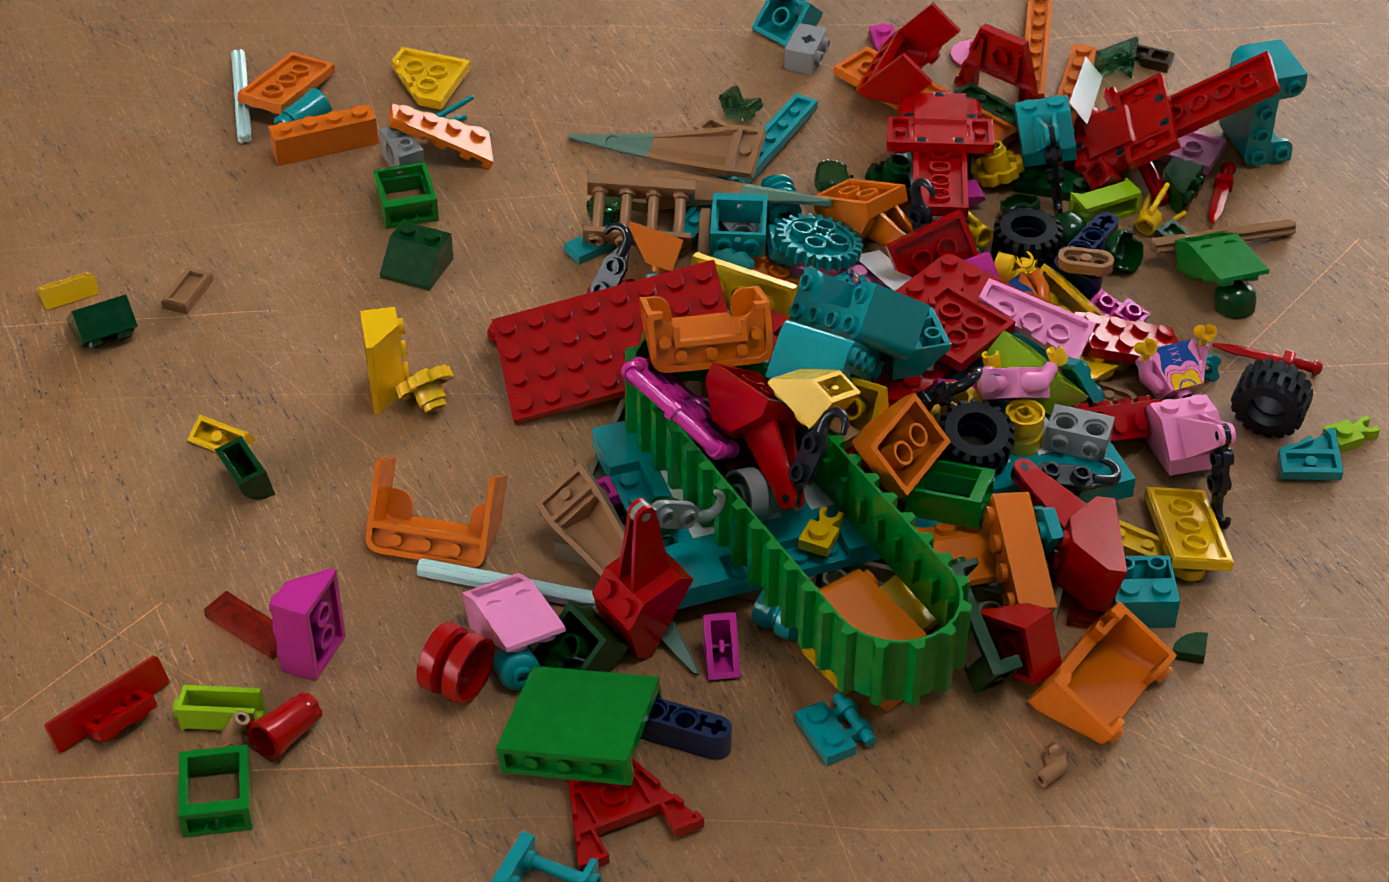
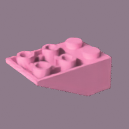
(511, 613)

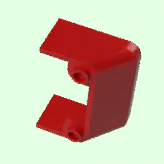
(900, 59)

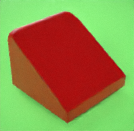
(1100, 174)

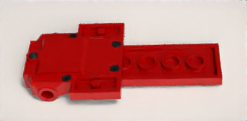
(1150, 122)
(940, 134)

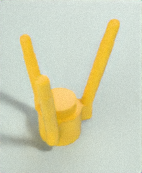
(1151, 218)
(981, 233)

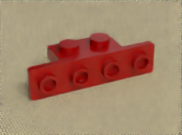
(1129, 416)
(111, 707)

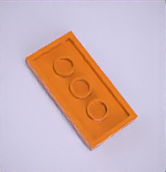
(285, 82)

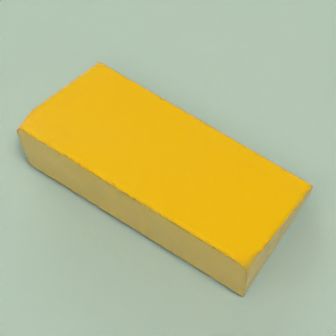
(68, 290)
(213, 434)

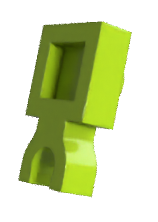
(1353, 435)

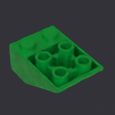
(1218, 258)

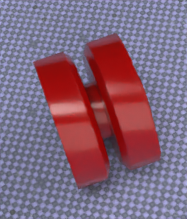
(455, 663)

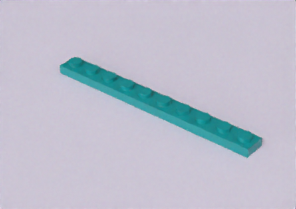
(778, 133)

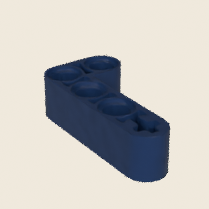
(1092, 237)
(688, 730)

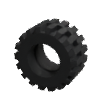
(1027, 231)
(1272, 398)
(982, 422)

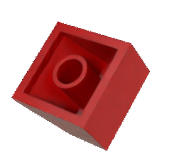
(1026, 632)

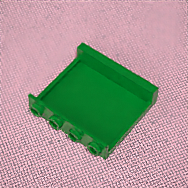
(577, 725)

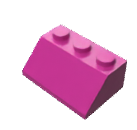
(308, 623)

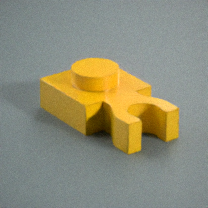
(821, 535)

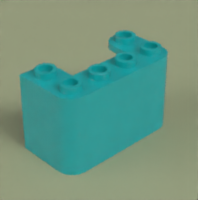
(1253, 127)
(863, 313)
(813, 348)

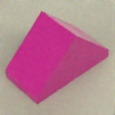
(721, 646)

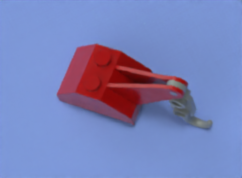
(645, 583)

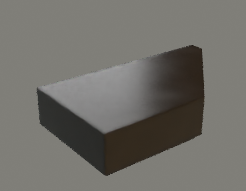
(1154, 58)

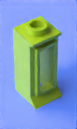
(1119, 199)
(215, 705)

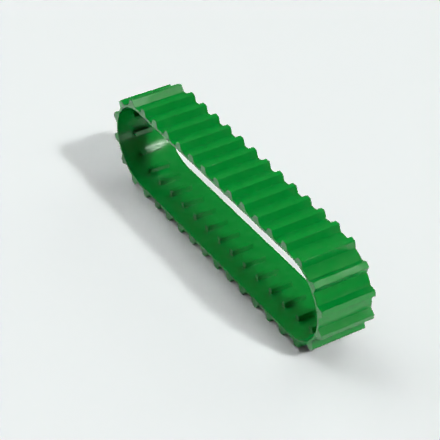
(860, 661)

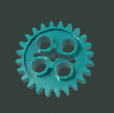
(818, 242)

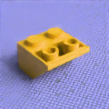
(813, 392)

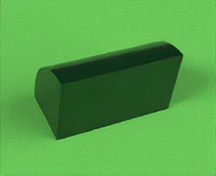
(245, 469)

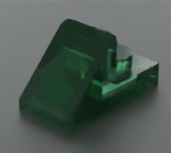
(1117, 57)

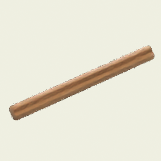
(1246, 232)

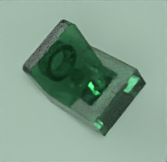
(738, 107)

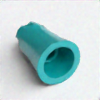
(310, 104)

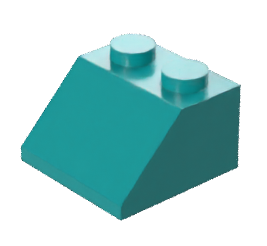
(781, 17)

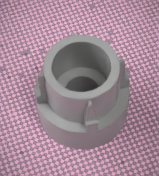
(754, 490)

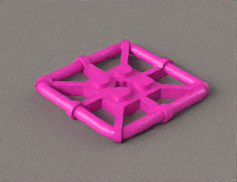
(682, 407)

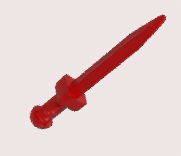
(1222, 185)
(1289, 357)

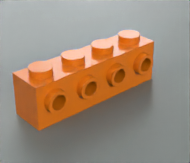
(323, 134)
(1018, 550)

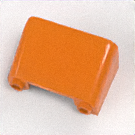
(698, 340)
(870, 611)
(1104, 675)

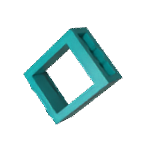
(726, 209)

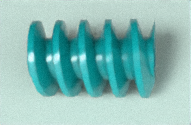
(781, 211)

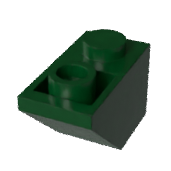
(1184, 180)

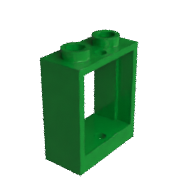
(409, 209)
(949, 508)
(233, 814)

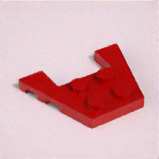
(1003, 58)
(607, 806)

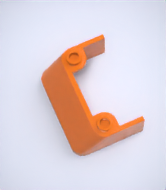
(399, 533)

